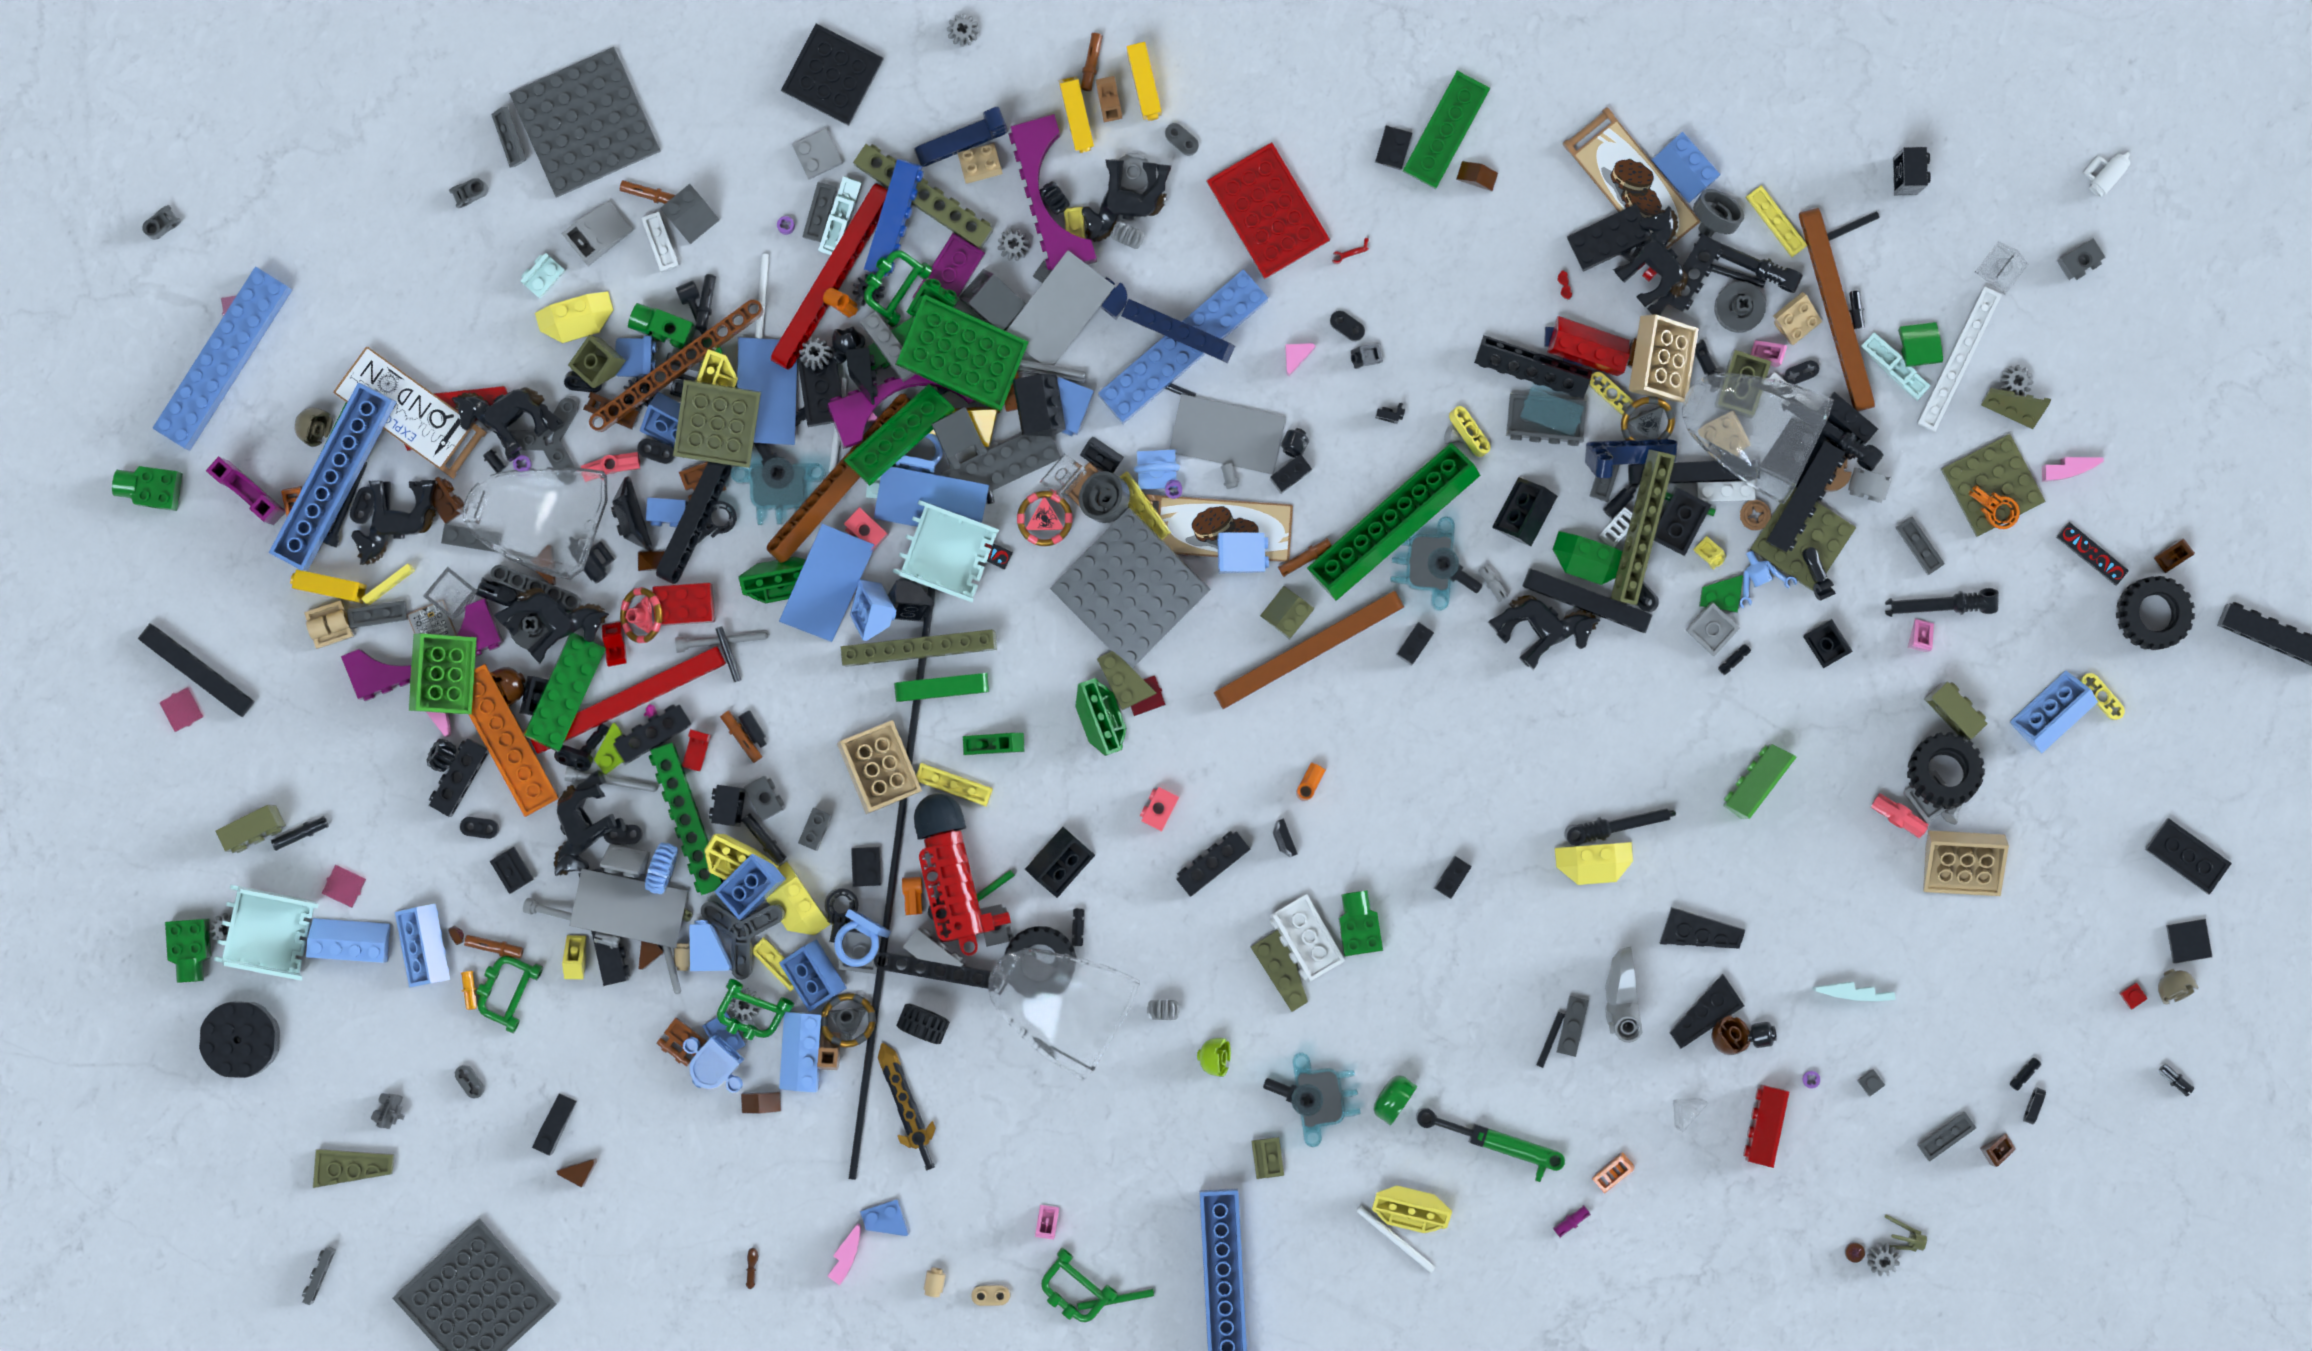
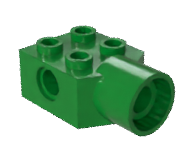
(658, 323)
(149, 487)
(1359, 925)
(188, 947)

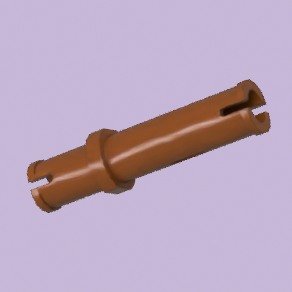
(1089, 70)
(648, 193)
(1305, 557)
(736, 730)
(494, 946)

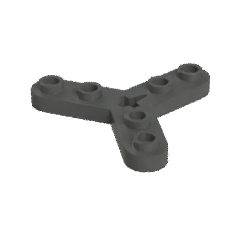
(555, 452)
(742, 945)

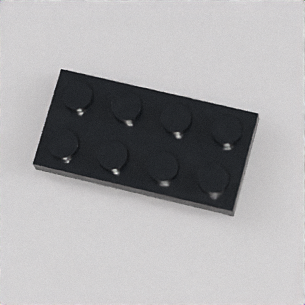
(1608, 238)
(818, 389)
(2188, 856)

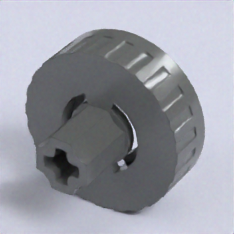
(1717, 213)
(1735, 292)
(1114, 500)
(524, 630)

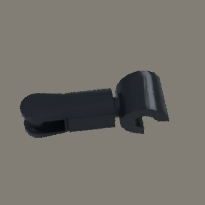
(1705, 360)
(1822, 588)

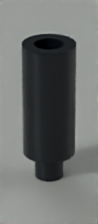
(1619, 502)
(753, 728)

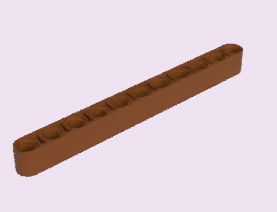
(1836, 309)
(666, 367)
(824, 496)
(1308, 649)

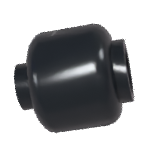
(1294, 442)
(1762, 1034)

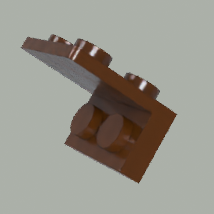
(445, 502)

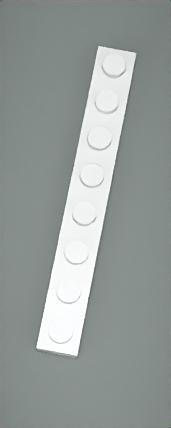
(1959, 359)

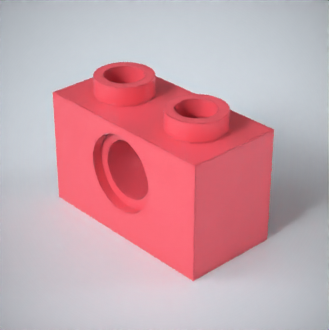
(860, 519)
(1159, 796)

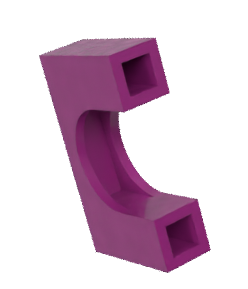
(261, 503)

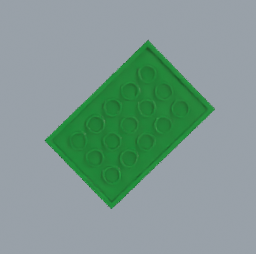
(961, 353)

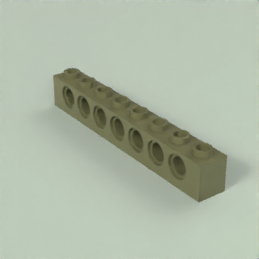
(976, 238)
(1642, 527)
(918, 648)

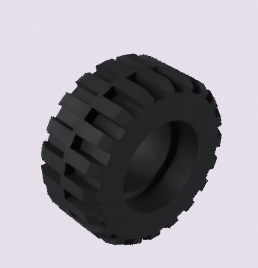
(2180, 613)
(1962, 753)
(1041, 936)

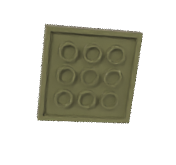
(716, 423)
(1997, 470)
(1823, 532)

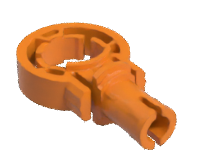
(1986, 502)

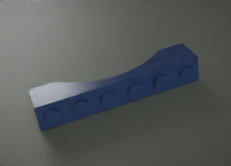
(1178, 331)

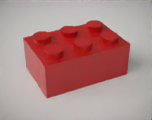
(686, 603)

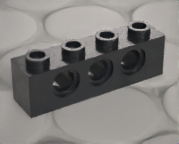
(1704, 244)
(680, 723)
(448, 806)
(1239, 849)

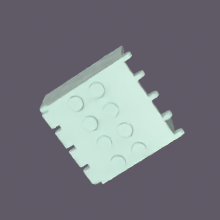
(947, 551)
(266, 932)

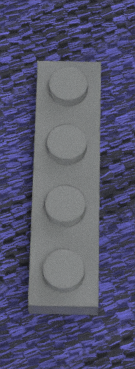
(885, 342)

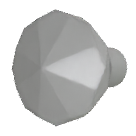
(1452, 436)
(1951, 815)

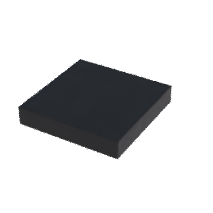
(2189, 941)

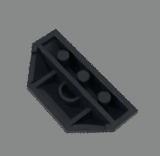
(629, 516)

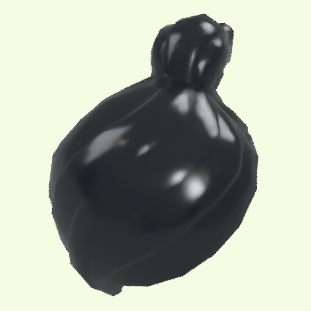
(846, 340)

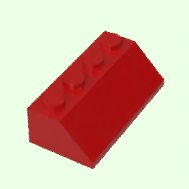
(1589, 346)
(1766, 1125)

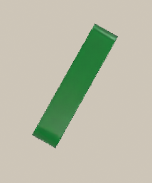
(941, 687)

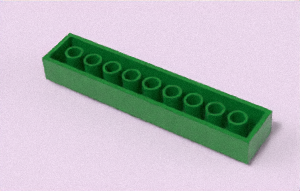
(1393, 521)

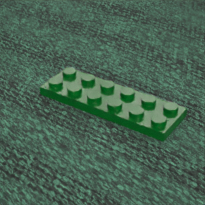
(1446, 129)
(898, 435)
(564, 692)

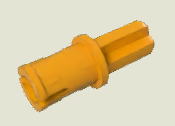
(469, 990)

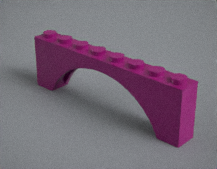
(1032, 143)
(853, 411)
(373, 677)

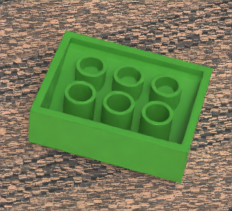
(442, 674)
(1759, 781)

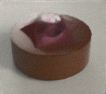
(456, 935)
(1854, 1252)

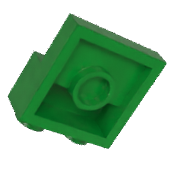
(933, 289)

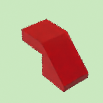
(614, 644)

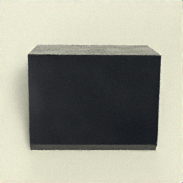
(1827, 643)

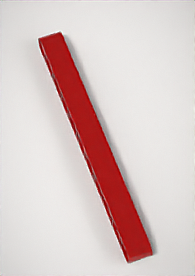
(831, 276)
(642, 693)

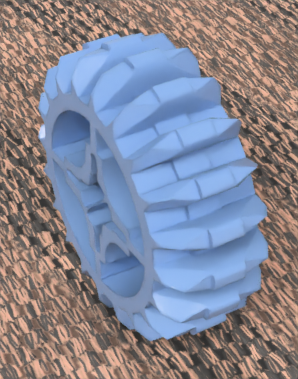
(661, 868)

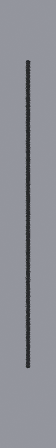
(888, 914)

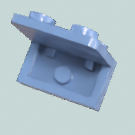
(638, 356)

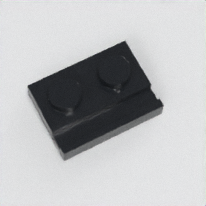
(1393, 147)
(866, 866)
(511, 870)

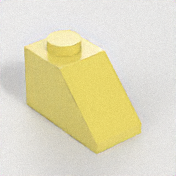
(574, 957)

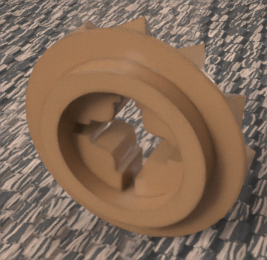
(1759, 507)

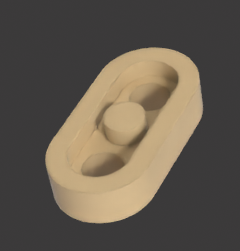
(990, 1293)

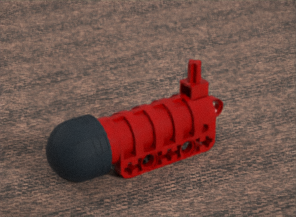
(939, 824)

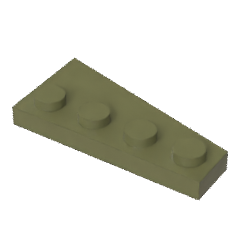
(1281, 969)
(347, 1166)

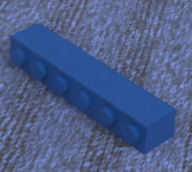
(894, 213)

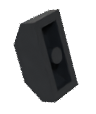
(1283, 838)

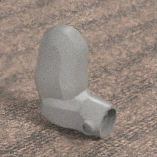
(1622, 998)

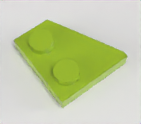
(607, 757)

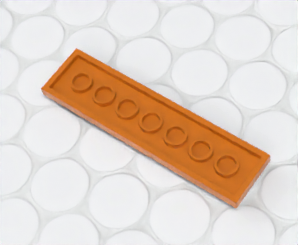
(508, 745)

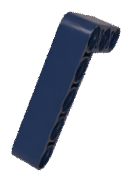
(963, 139)
(1602, 455)

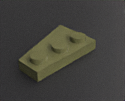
(2019, 408)
(1124, 681)

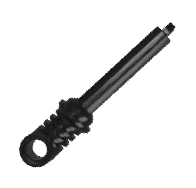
(1786, 279)
(1866, 456)
(1986, 601)
(1603, 828)

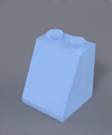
(1242, 553)
(707, 949)

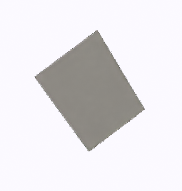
(1060, 308)
(1227, 434)
(627, 909)

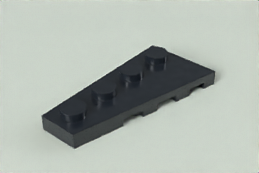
(1692, 929)
(1713, 1006)

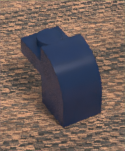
(1116, 301)

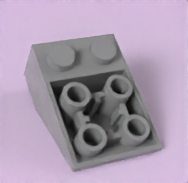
(597, 232)
(625, 859)
(926, 948)

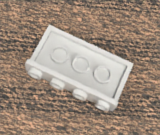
(1306, 938)

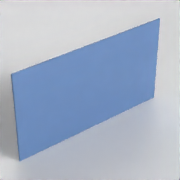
(777, 388)
(903, 488)
(826, 583)

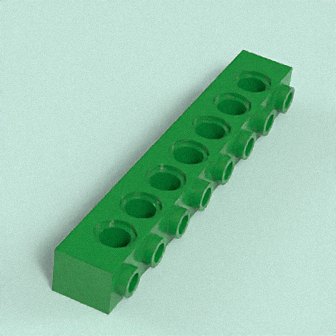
(670, 753)

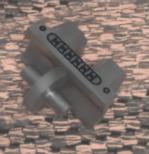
(390, 1111)

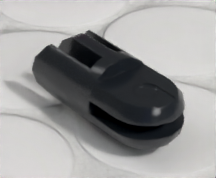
(496, 592)

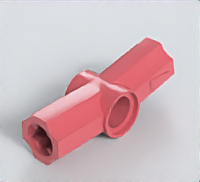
(622, 463)
(1899, 815)

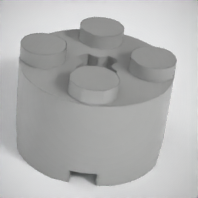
(1869, 484)

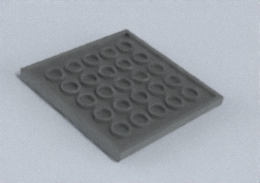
(585, 122)
(1130, 588)
(474, 1295)

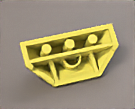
(575, 317)
(716, 370)
(727, 854)
(1594, 862)
(800, 909)
(1411, 1209)

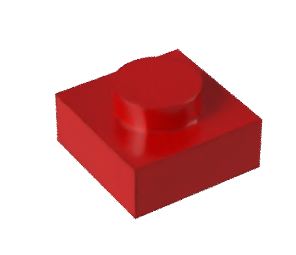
(2133, 996)

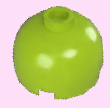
(1214, 1056)

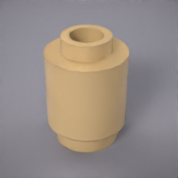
(682, 956)
(934, 1282)

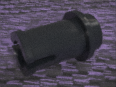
(494, 461)

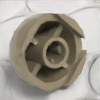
(313, 425)
(2176, 986)

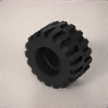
(922, 1023)

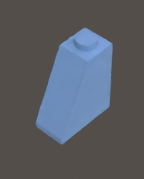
(1075, 402)

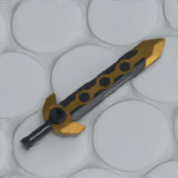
(906, 1106)

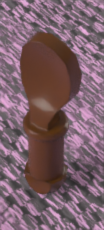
(752, 1259)

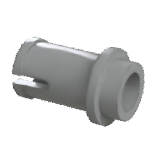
(1229, 476)
(607, 939)

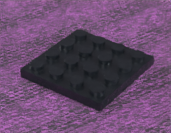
(832, 74)

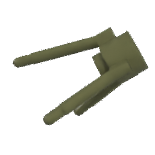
(1915, 1240)

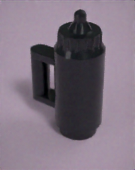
(594, 568)

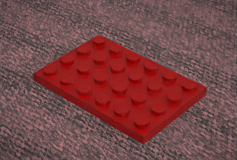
(1268, 210)

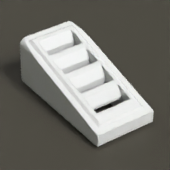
(1607, 540)

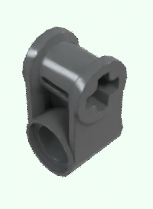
(465, 194)
(162, 222)

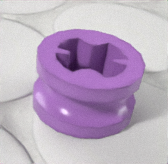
(783, 230)
(521, 458)
(1173, 483)
(1805, 1079)

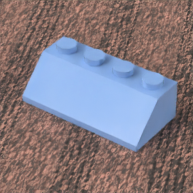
(871, 609)
(2054, 711)
(348, 940)
(422, 945)
(800, 1052)

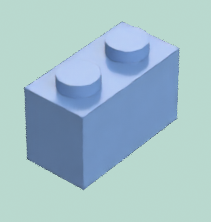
(665, 511)

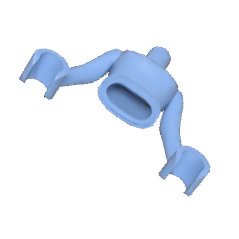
(1760, 574)

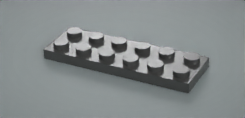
(1007, 461)

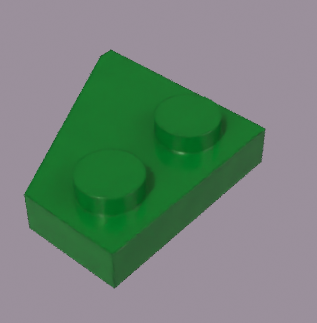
(1723, 594)

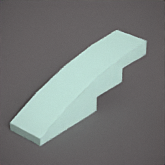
(840, 214)
(1895, 366)
(1847, 991)

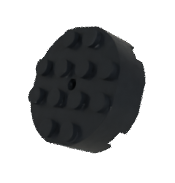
(221, 1043)

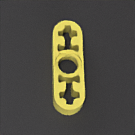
(1598, 387)
(1477, 433)
(2107, 711)

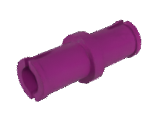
(1572, 1221)

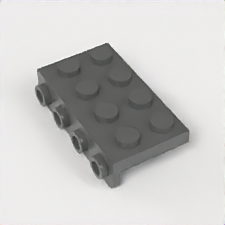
(1521, 428)

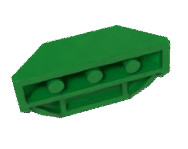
(1586, 558)
(771, 579)
(1100, 717)

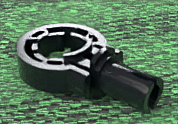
(706, 532)
(833, 915)

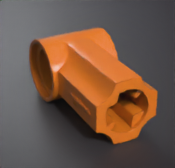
(840, 302)
(1311, 780)
(912, 892)

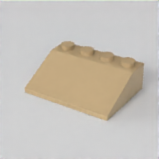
(1663, 358)
(879, 767)
(1965, 863)

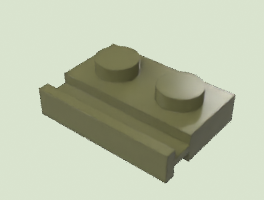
(1267, 1158)

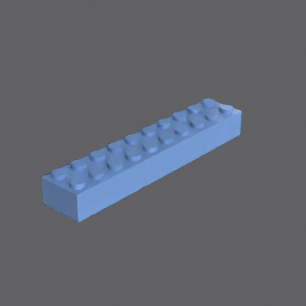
(222, 358)
(1170, 358)
(332, 477)
(1223, 1270)

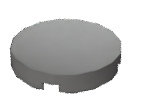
(1133, 175)

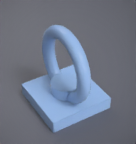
(919, 464)
(1156, 468)
(865, 926)

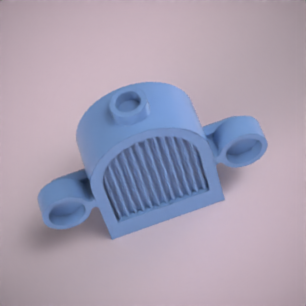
(713, 1063)

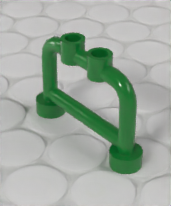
(874, 281)
(485, 990)
(750, 1031)
(1055, 1299)

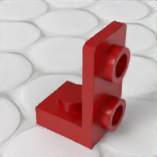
(696, 750)

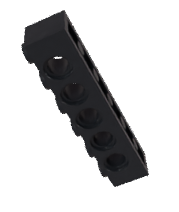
(1543, 364)

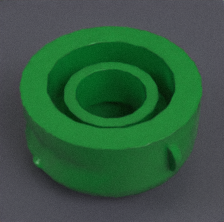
(1393, 1098)

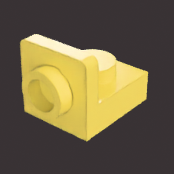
(1710, 552)

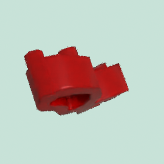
(1563, 280)

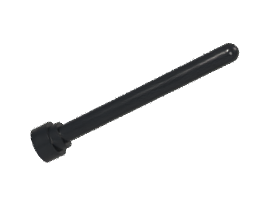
(332, 537)

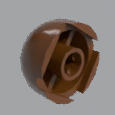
(509, 683)
(1730, 1036)

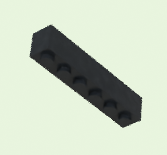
(1806, 495)
(2267, 632)
(611, 960)

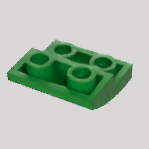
(1921, 344)

